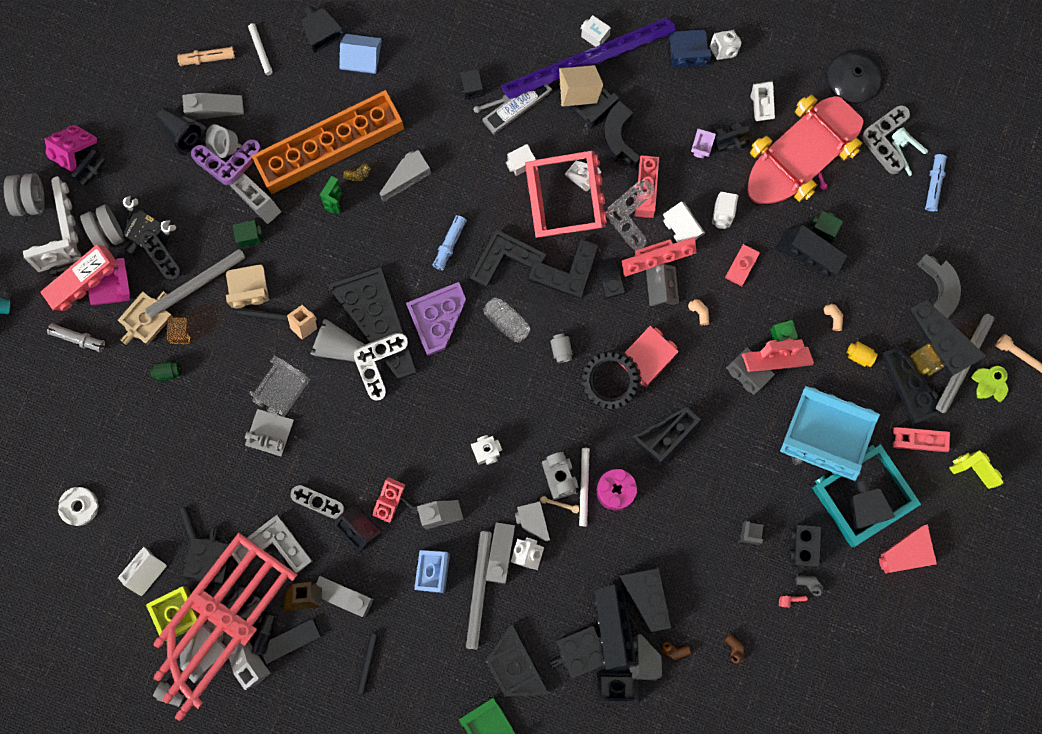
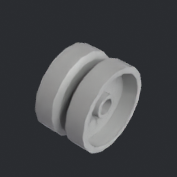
(24, 194)
(103, 227)

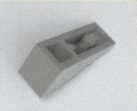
(212, 105)
(408, 172)
(256, 198)
(500, 553)
(344, 597)

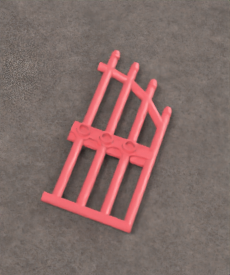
(221, 616)

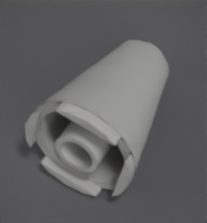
(335, 343)

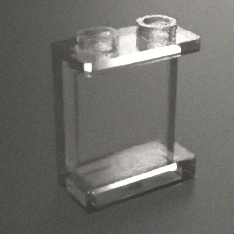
(280, 387)

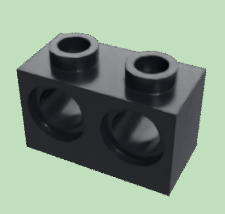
(811, 547)

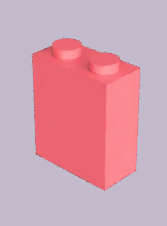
(651, 354)

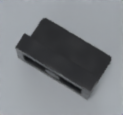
(356, 528)

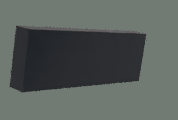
(290, 641)

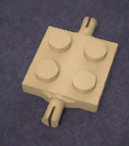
(139, 323)

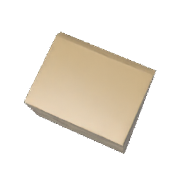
(579, 85)

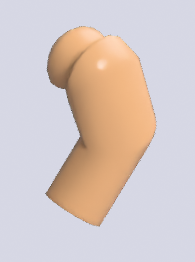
(702, 309)
(837, 316)

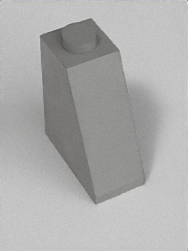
(439, 513)

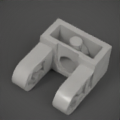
(558, 463)

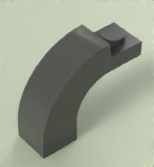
(947, 282)

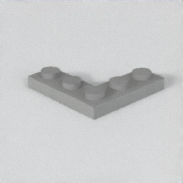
(277, 533)

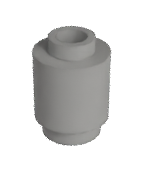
(561, 348)

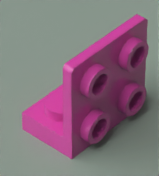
(112, 287)

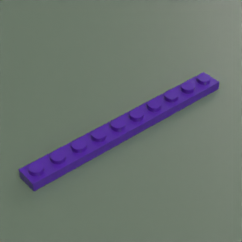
(589, 57)

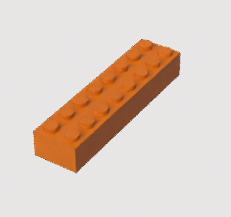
(328, 142)

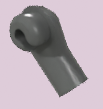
(811, 582)

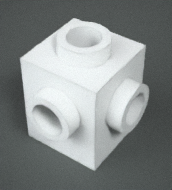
(725, 44)
(483, 443)
(527, 553)

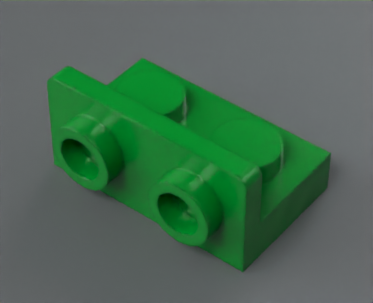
(331, 195)

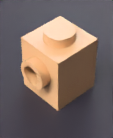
(302, 322)

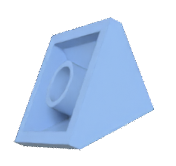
(359, 53)
(432, 571)

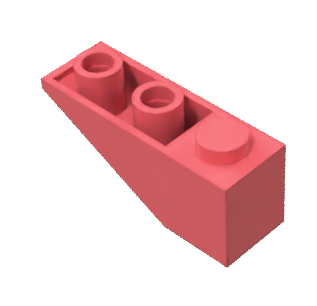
(648, 171)

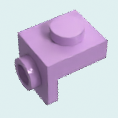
(703, 143)

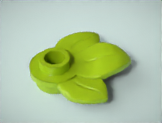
(989, 385)

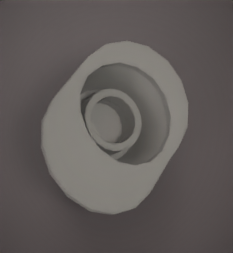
(221, 141)

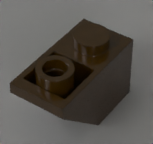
(302, 597)

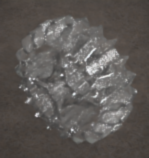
(506, 320)

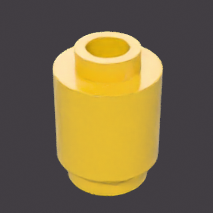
(862, 354)

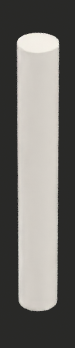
(260, 49)

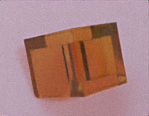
(177, 331)

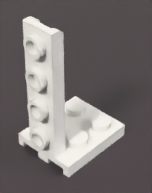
(57, 252)

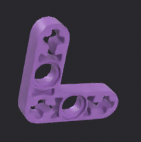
(225, 167)

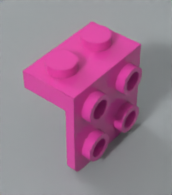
(63, 145)

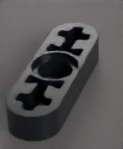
(164, 268)

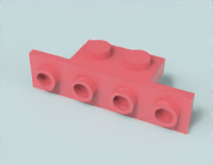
(658, 255)
(778, 356)

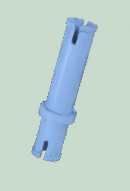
(937, 176)
(452, 236)

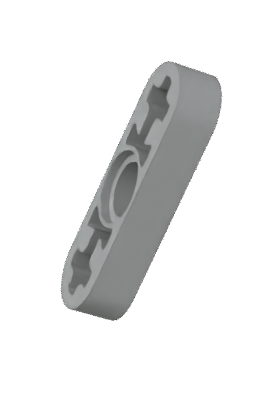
(307, 491)

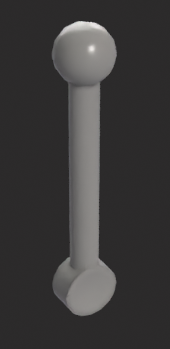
(477, 109)

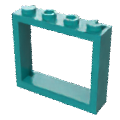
(837, 517)

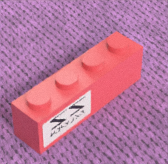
(79, 278)

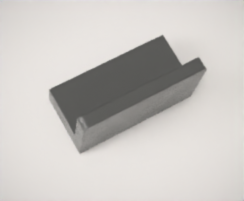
(662, 285)

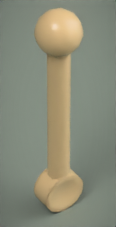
(575, 508)

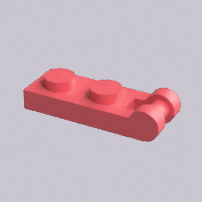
(921, 439)

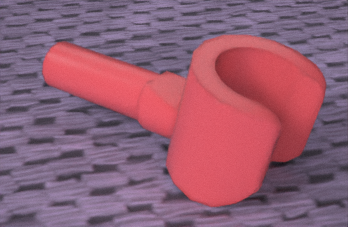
(785, 601)

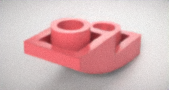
(388, 500)

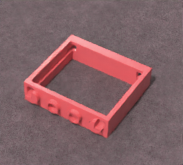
(537, 201)

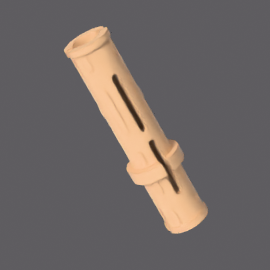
(206, 56)

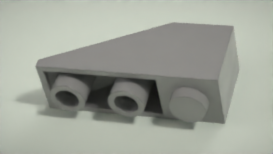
(246, 664)

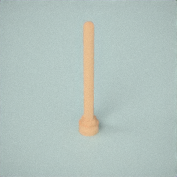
(1005, 343)

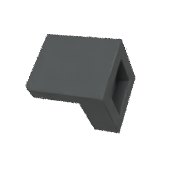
(751, 533)

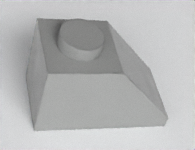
(533, 520)

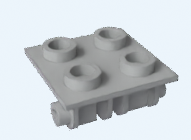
(269, 432)

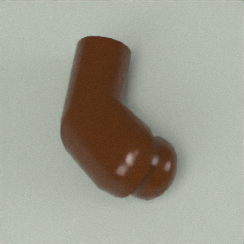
(737, 649)
(673, 652)

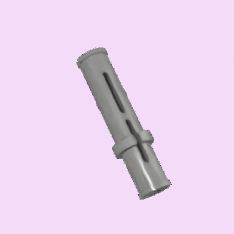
(84, 340)

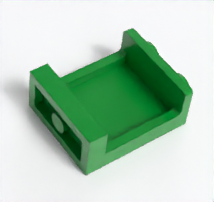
(487, 720)

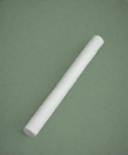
(584, 487)

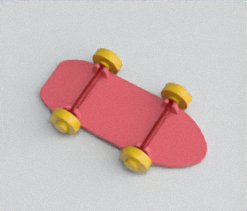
(804, 150)

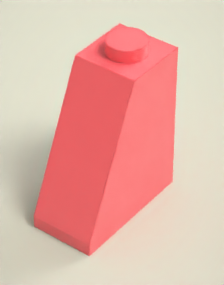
(910, 552)

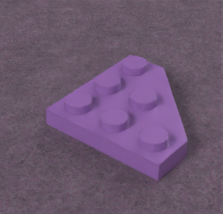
(437, 316)

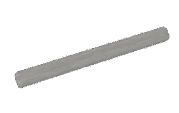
(194, 283)
(956, 380)
(478, 590)

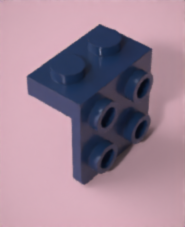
(689, 48)

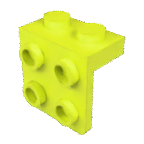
(980, 463)

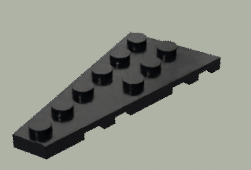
(372, 309)

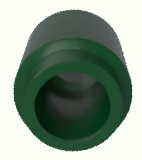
(165, 371)

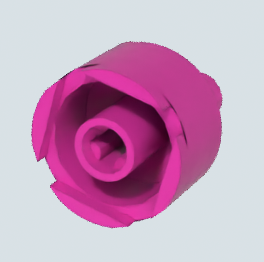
(620, 479)

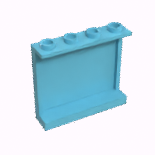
(830, 433)

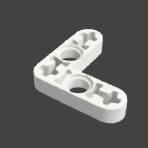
(369, 362)

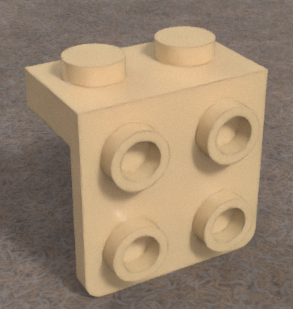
(246, 286)

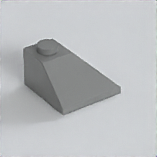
(208, 660)

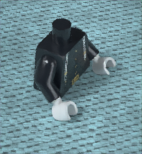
(137, 221)

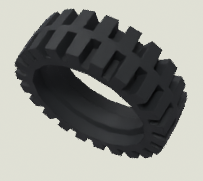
(595, 395)

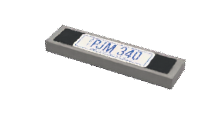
(514, 108)

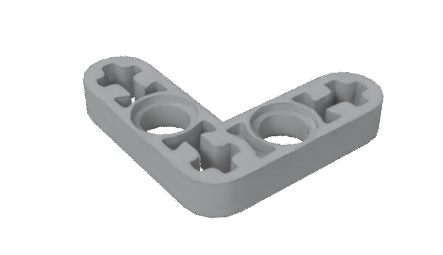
(880, 134)

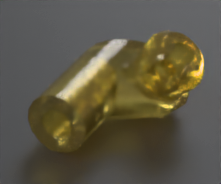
(359, 174)

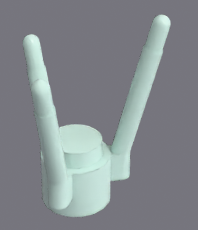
(903, 138)

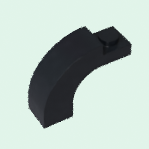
(615, 122)

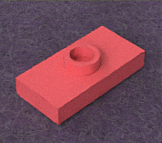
(742, 265)

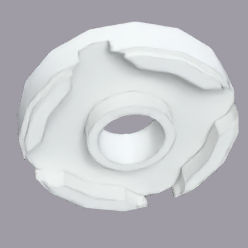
(88, 510)

